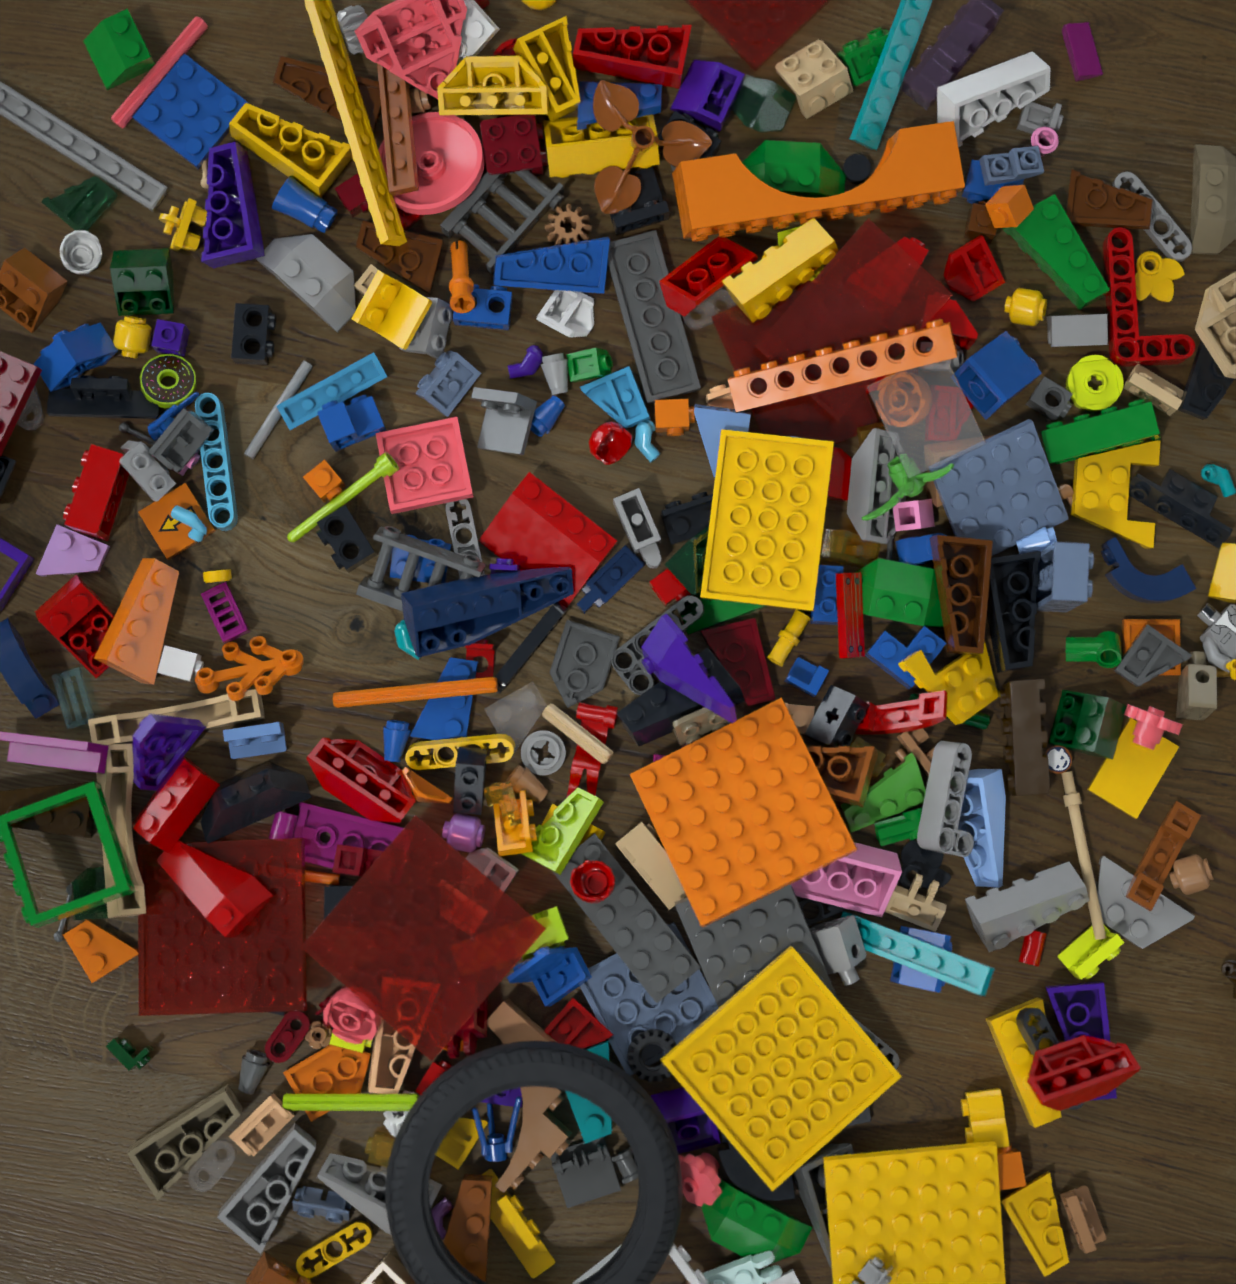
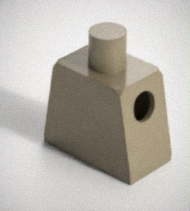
(1197, 689)

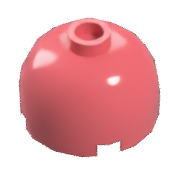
(351, 1017)

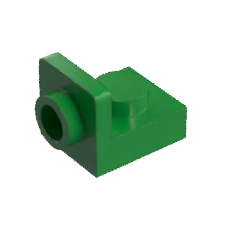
(589, 364)

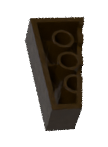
(69, 819)

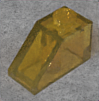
(847, 548)

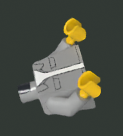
(1220, 637)

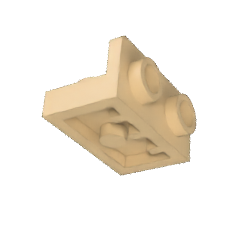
(1154, 389)

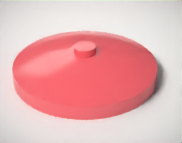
(447, 162)

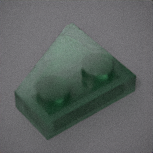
(82, 203)

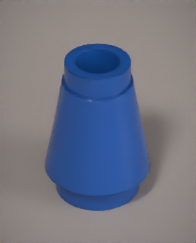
(546, 416)
(395, 739)

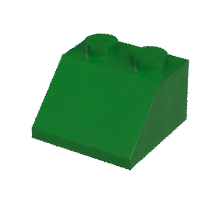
(118, 50)

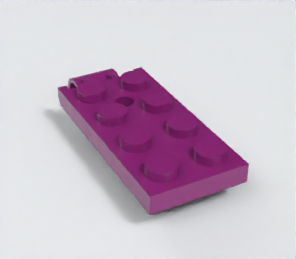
(342, 827)

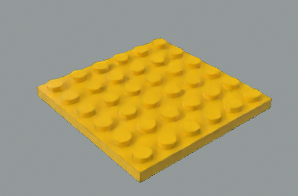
(781, 1068)
(918, 1211)

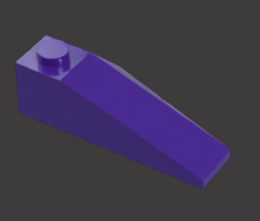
(673, 664)

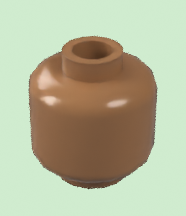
(1191, 874)

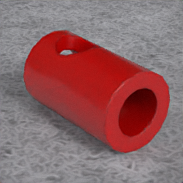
(1032, 948)

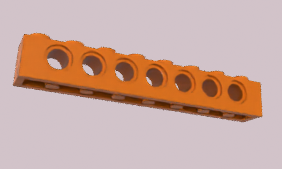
(746, 397)

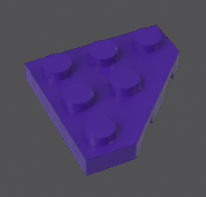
(160, 746)

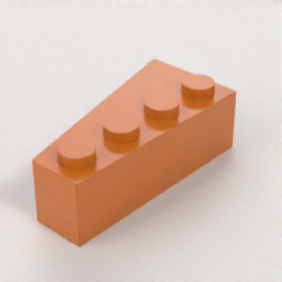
(140, 624)

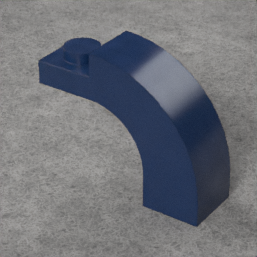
(1142, 586)
(22, 674)

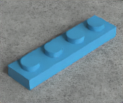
(335, 387)

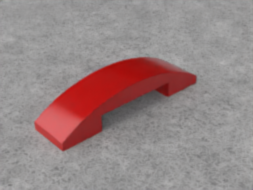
(905, 715)

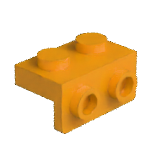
(515, 838)

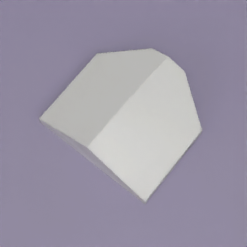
(568, 313)

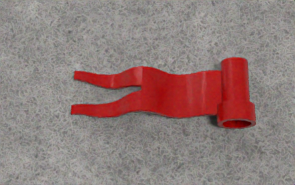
(595, 721)

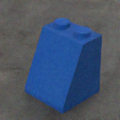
(996, 374)

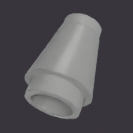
(556, 372)

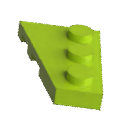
(564, 830)

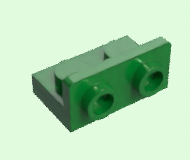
(863, 56)

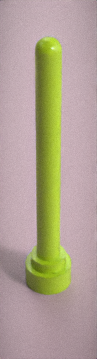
(384, 466)

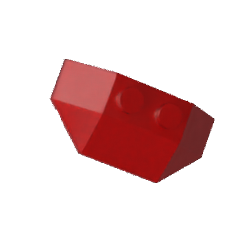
(362, 779)
(1079, 1071)

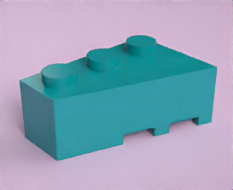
(590, 1118)

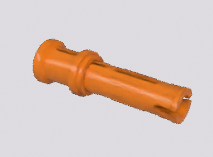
(461, 284)

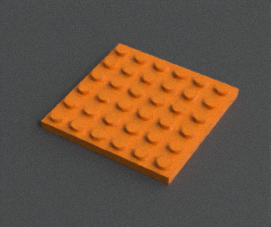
(743, 812)

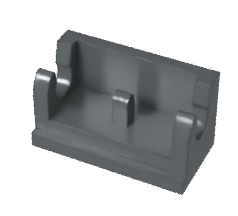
(181, 440)

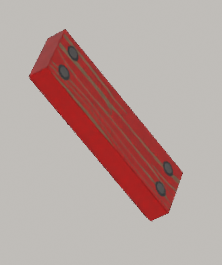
(850, 615)

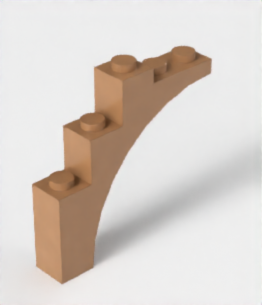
(539, 1127)

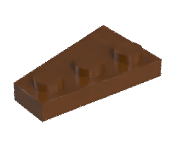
(1101, 205)
(413, 260)

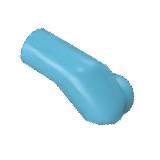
(643, 440)

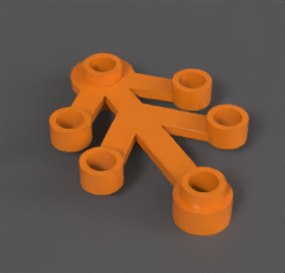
(282, 663)

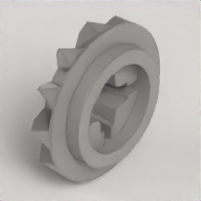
(538, 740)

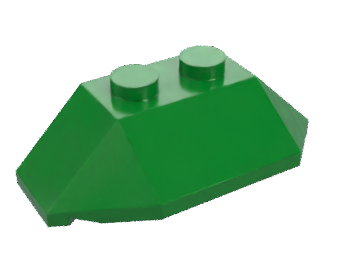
(796, 168)
(901, 592)
(752, 1225)

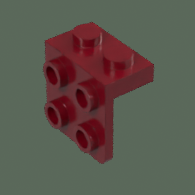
(513, 144)

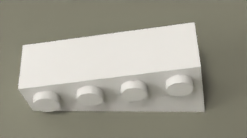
(991, 94)

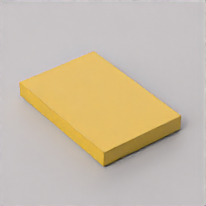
(1132, 773)

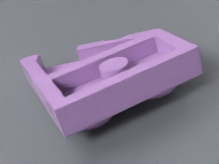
(72, 554)

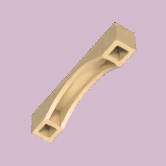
(211, 712)
(117, 791)

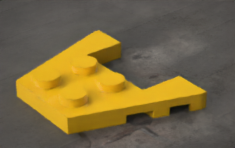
(1103, 491)
(966, 680)

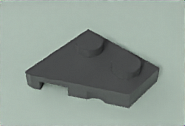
(1149, 657)

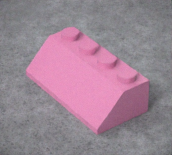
(856, 882)

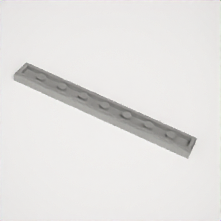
(81, 149)

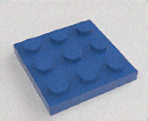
(190, 111)

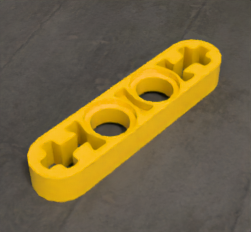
(454, 743)

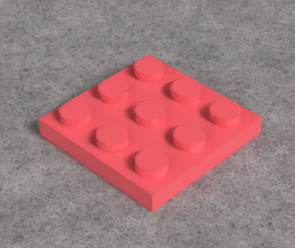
(429, 463)

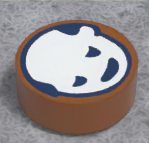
(1058, 759)

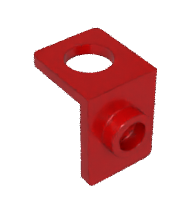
(483, 649)

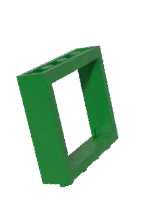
(110, 842)

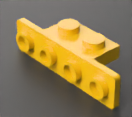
(518, 1231)

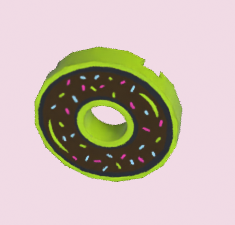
(164, 366)

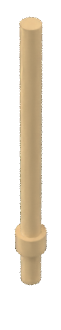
(1072, 801)

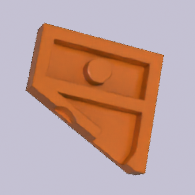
(98, 950)

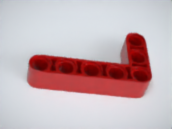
(1128, 311)

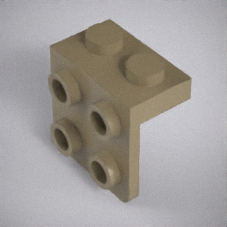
(697, 725)

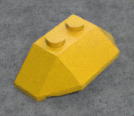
(493, 88)

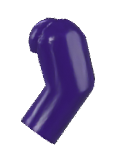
(529, 364)

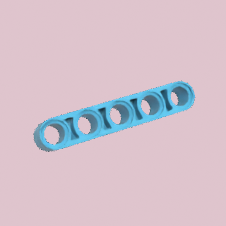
(223, 474)

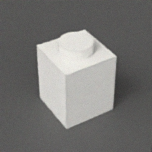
(179, 664)

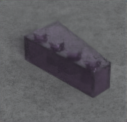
(952, 51)

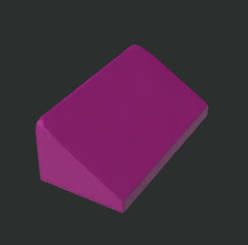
(1081, 51)

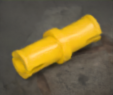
(788, 638)

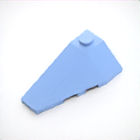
(985, 820)

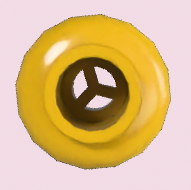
(1026, 307)
(132, 336)

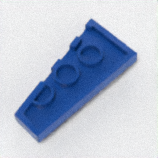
(560, 267)

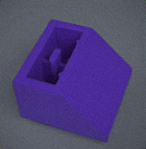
(708, 93)

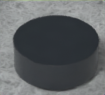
(856, 168)

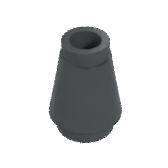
(252, 1070)

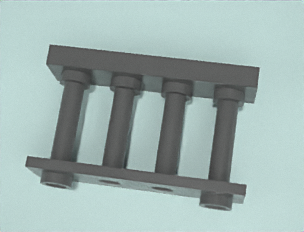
(475, 203)
(375, 587)

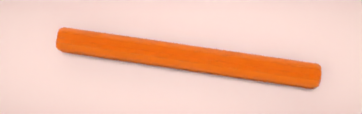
(415, 692)

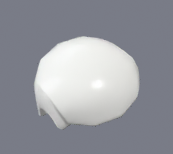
(80, 252)

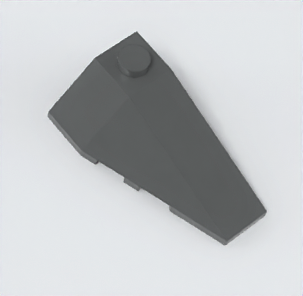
(811, 1187)

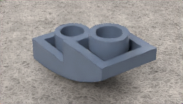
(1011, 166)

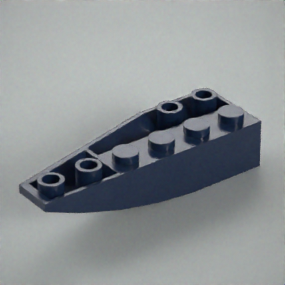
(476, 607)

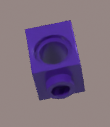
(170, 338)

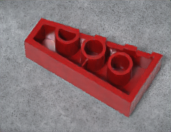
(634, 53)

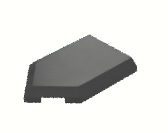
(582, 661)

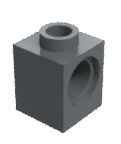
(1038, 403)

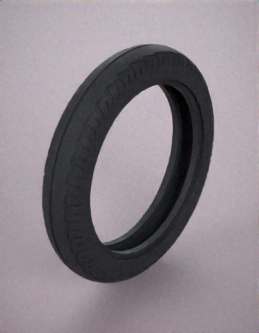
(527, 1066)

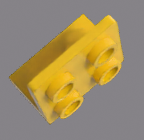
(392, 309)

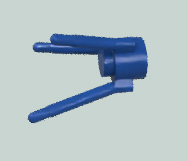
(158, 426)
(495, 1146)

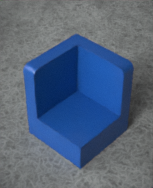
(806, 676)

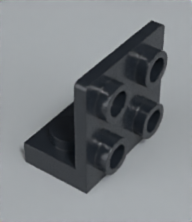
(646, 210)

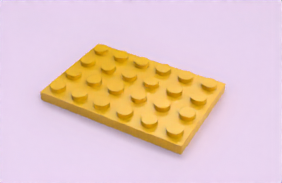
(767, 520)

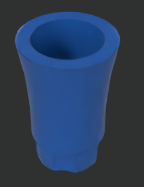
(304, 205)

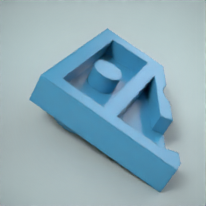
(619, 397)

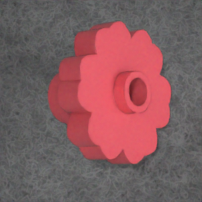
(1150, 725)
(700, 1178)

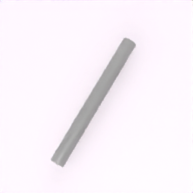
(275, 415)

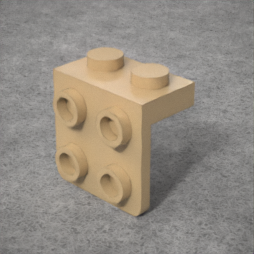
(815, 77)

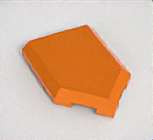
(329, 1072)

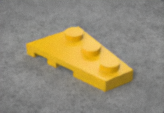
(1037, 1222)

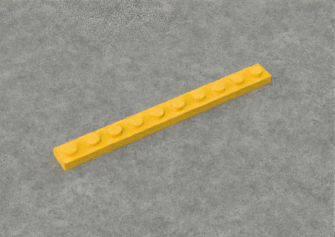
(355, 122)

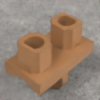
(911, 741)

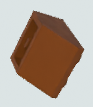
(29, 289)

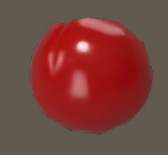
(609, 442)
(592, 881)

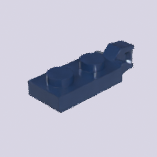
(610, 579)

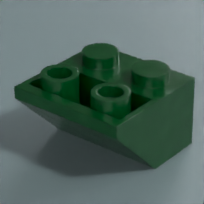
(143, 281)
(1087, 724)

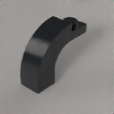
(747, 1179)

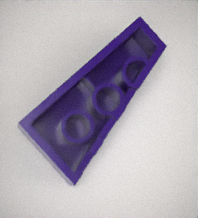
(1081, 1012)

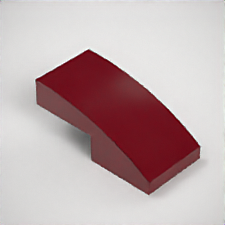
(354, 860)

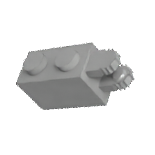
(639, 526)

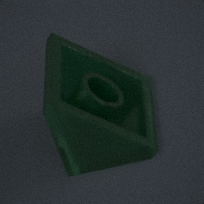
(689, 562)

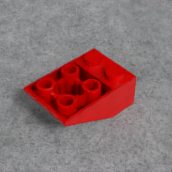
(77, 622)

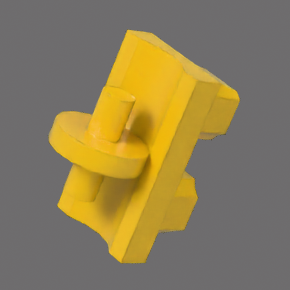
(189, 214)

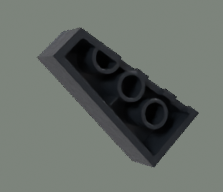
(657, 709)

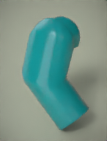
(1219, 476)
(403, 639)

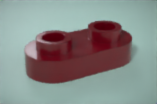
(288, 1036)

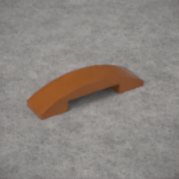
(1161, 855)

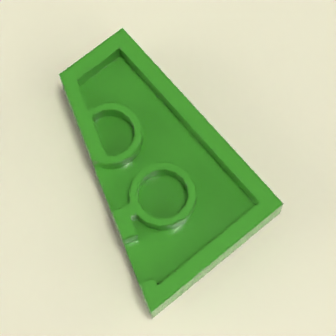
(889, 796)

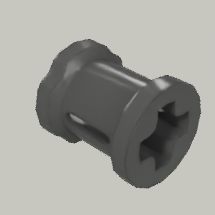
(627, 1164)

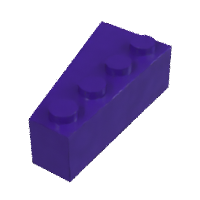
(232, 215)

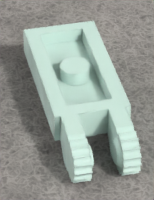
(746, 1271)

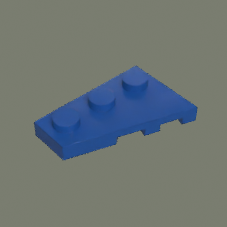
(448, 715)

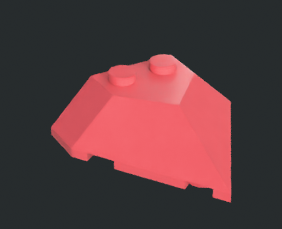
(415, 40)

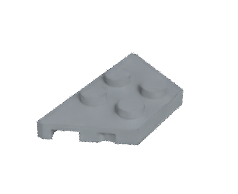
(1128, 917)

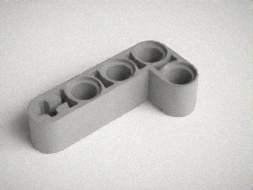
(944, 801)

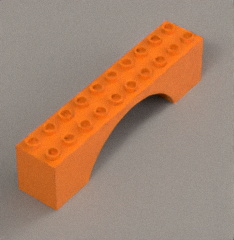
(725, 197)

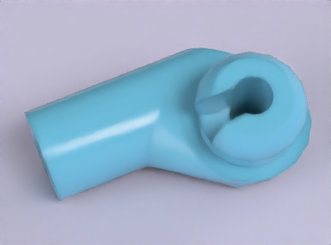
(191, 519)

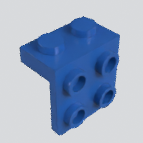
(553, 972)

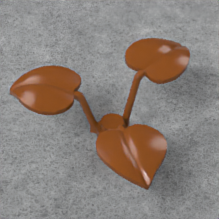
(615, 107)

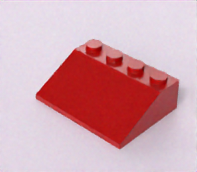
(547, 532)

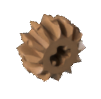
(557, 226)

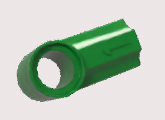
(1103, 649)
(898, 828)

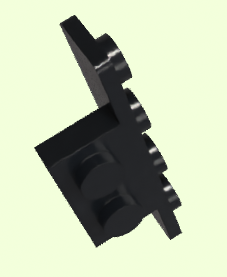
(100, 399)
(1181, 503)

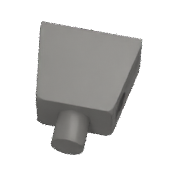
(840, 947)

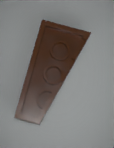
(312, 86)

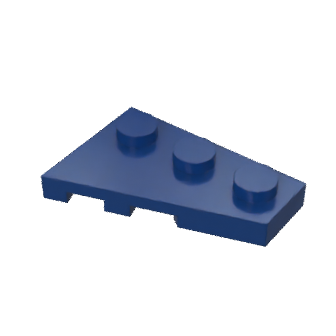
(647, 94)

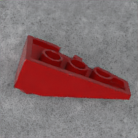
(216, 888)

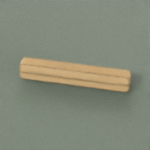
(577, 733)

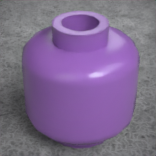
(464, 832)

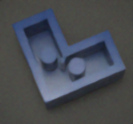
(73, 354)
(350, 423)
(888, 652)

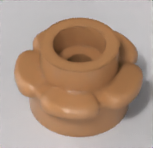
(324, 1040)

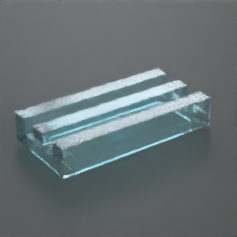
(66, 675)

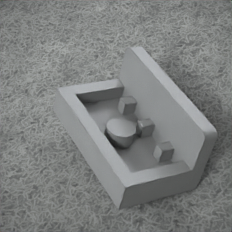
(433, 330)
(145, 470)

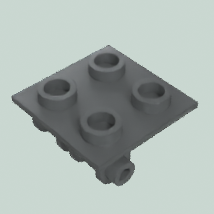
(585, 1172)

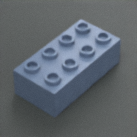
(1064, 577)

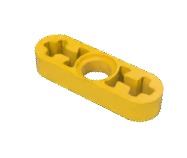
(320, 1266)

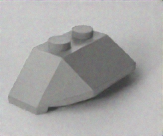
(313, 276)
(872, 487)

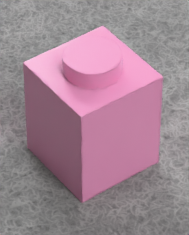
(913, 515)

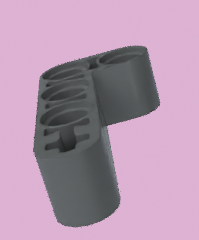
(633, 645)

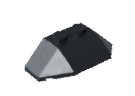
(252, 798)

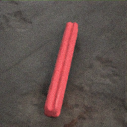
(159, 71)

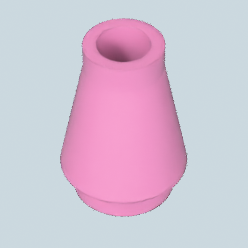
(1046, 137)

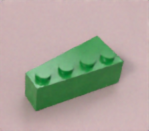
(1060, 252)
(1101, 432)

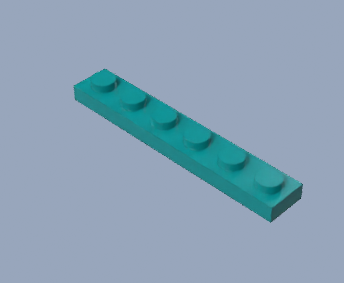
(890, 72)
(924, 956)

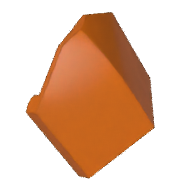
(424, 790)

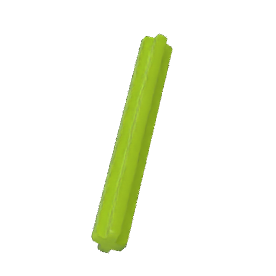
(349, 1102)

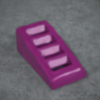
(232, 634)

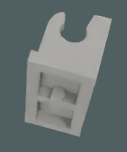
(1077, 330)

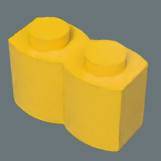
(985, 1117)

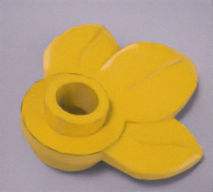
(1159, 280)

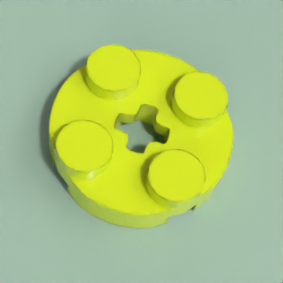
(1104, 371)

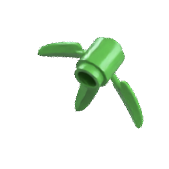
(906, 487)

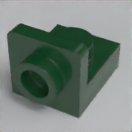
(124, 1052)

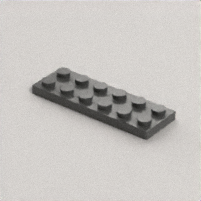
(652, 327)
(633, 926)

